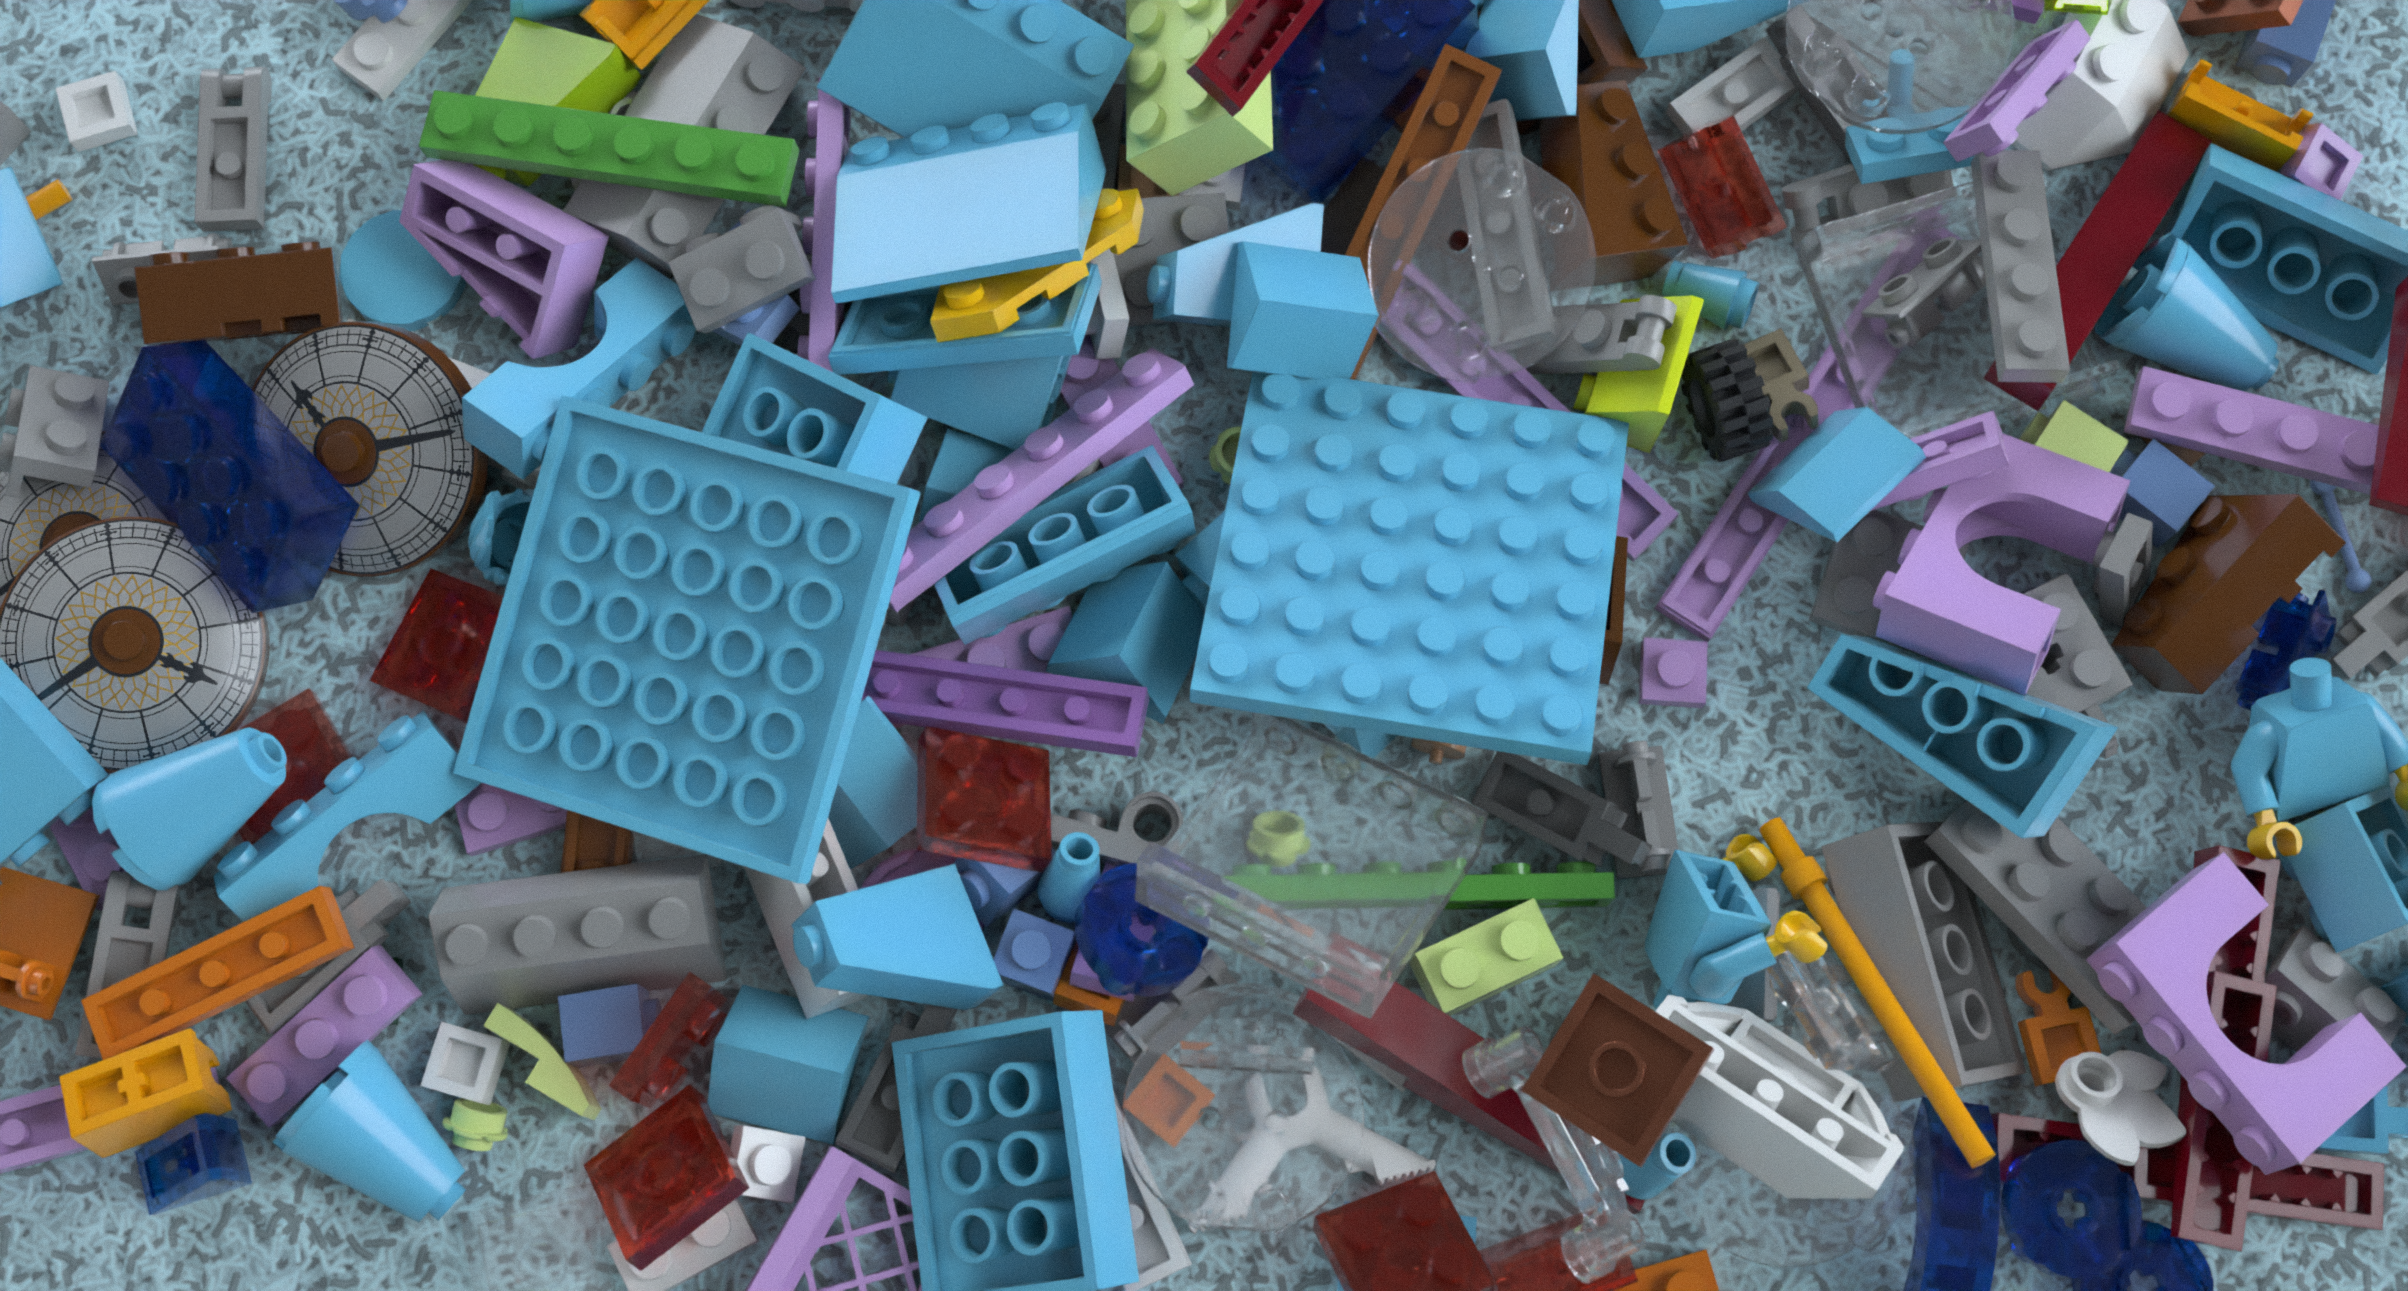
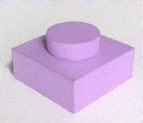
(2323, 161)
(1673, 672)

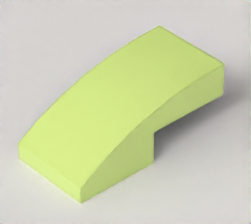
(551, 1073)

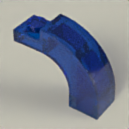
(1953, 1207)

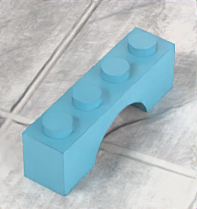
(638, 325)
(401, 775)

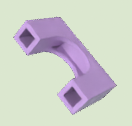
(1965, 620)
(2160, 976)

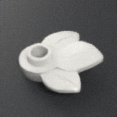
(2121, 1106)

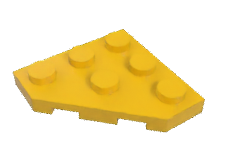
(991, 302)

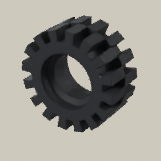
(1727, 400)

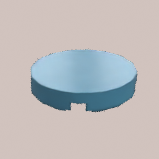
(394, 276)

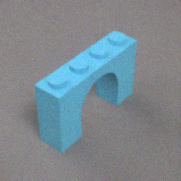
(41, 772)

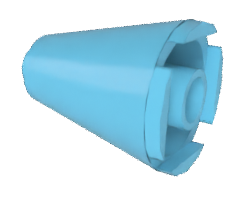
(2188, 320)
(187, 804)
(374, 1139)

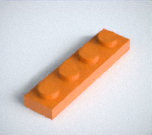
(218, 973)

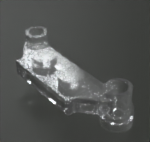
(1586, 1165)

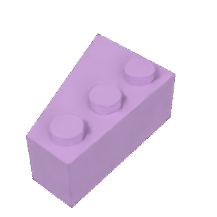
(510, 247)

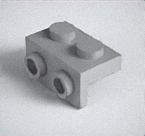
(742, 268)
(56, 431)
(2321, 989)

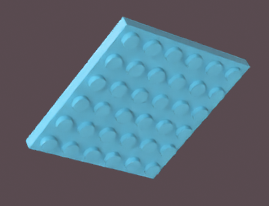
(1415, 566)
(687, 636)

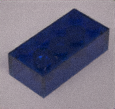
(1350, 81)
(228, 475)

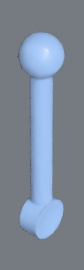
(2357, 579)

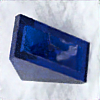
(192, 1162)

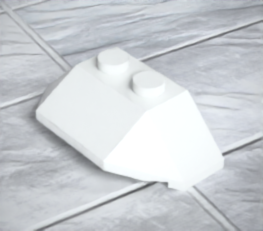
(2114, 88)
(1780, 1109)

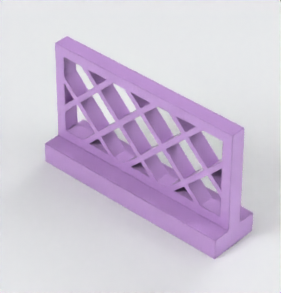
(812, 1219)

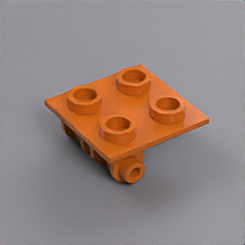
(39, 939)

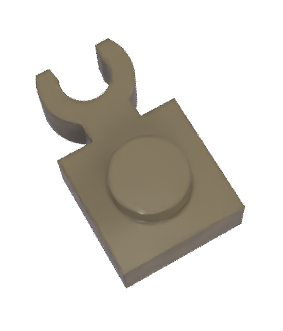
(1783, 381)

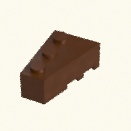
(1617, 181)
(238, 294)
(2218, 583)

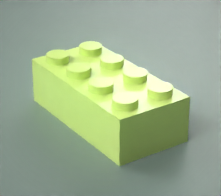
(1172, 123)

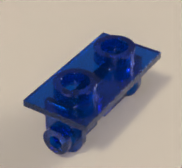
(2298, 633)

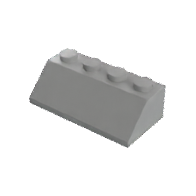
(706, 79)
(577, 933)
(1931, 951)

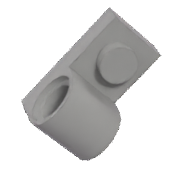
(1124, 845)

